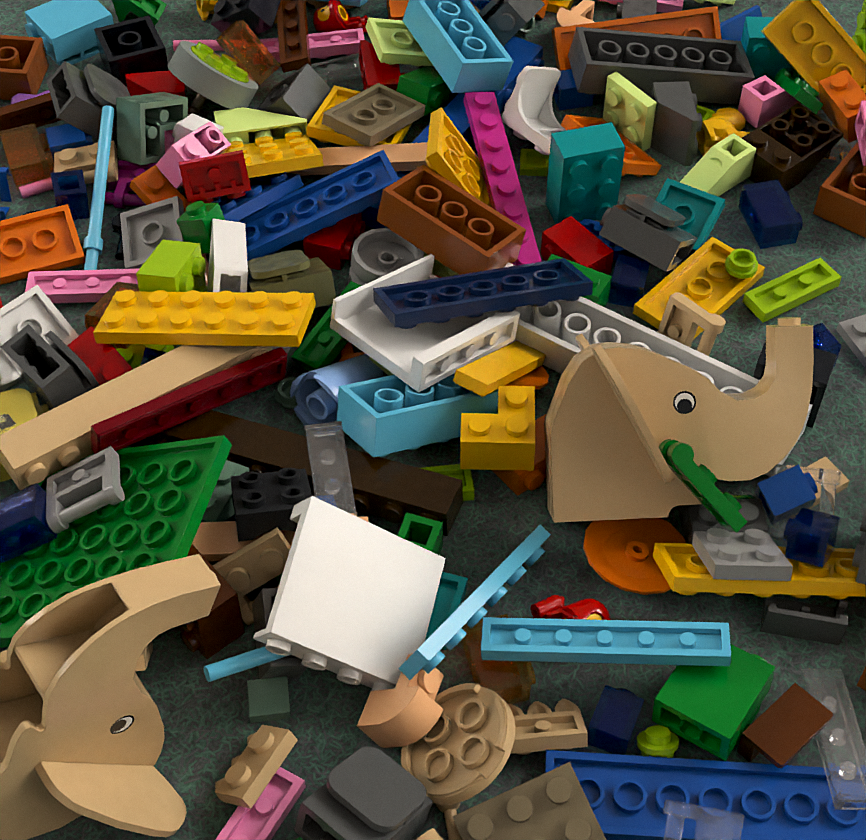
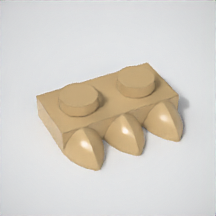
(547, 729)
(255, 766)

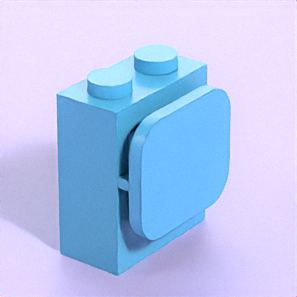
(68, 28)

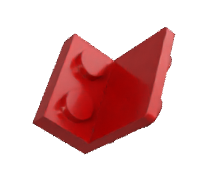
(215, 177)

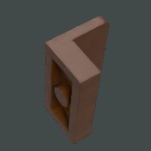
(785, 727)

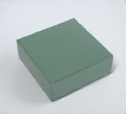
(268, 699)

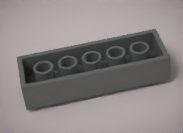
(711, 66)

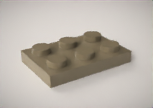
(373, 114)
(539, 809)

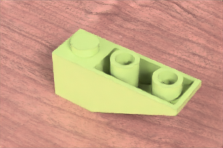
(248, 124)
(722, 166)

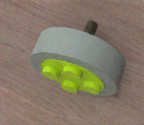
(211, 77)

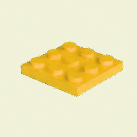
(325, 134)
(278, 155)
(453, 157)

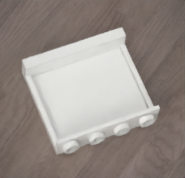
(430, 349)
(351, 597)

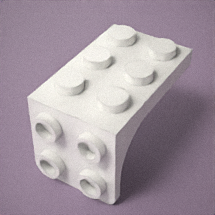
(531, 109)
(41, 314)

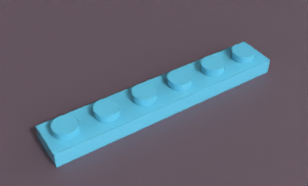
(472, 609)
(606, 641)

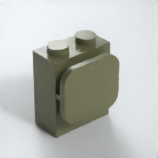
(291, 272)

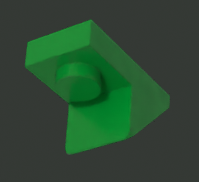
(141, 8)

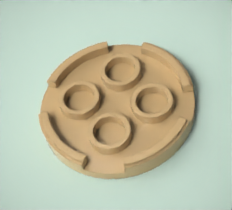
(464, 745)

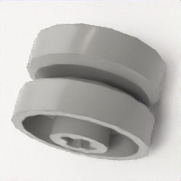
(380, 253)

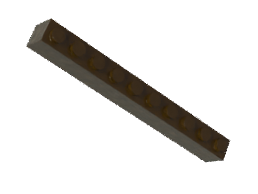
(378, 484)

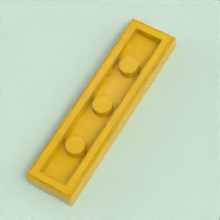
(498, 368)

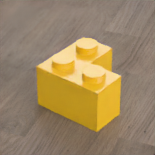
(502, 438)

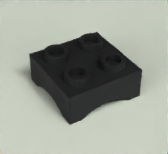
(267, 500)

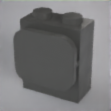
(508, 16)
(81, 95)
(648, 231)
(48, 369)
(365, 800)

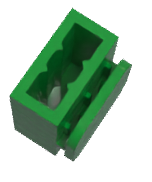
(714, 702)

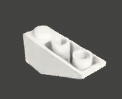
(227, 257)

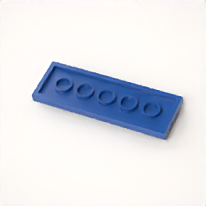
(318, 205)

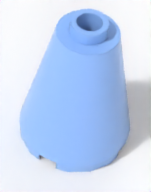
(318, 389)

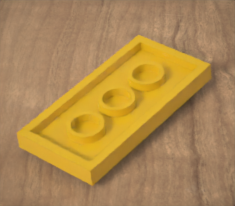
(815, 43)
(701, 280)

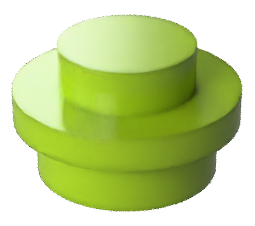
(741, 263)
(657, 742)

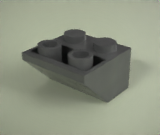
(675, 121)

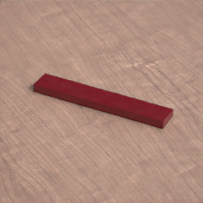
(189, 401)

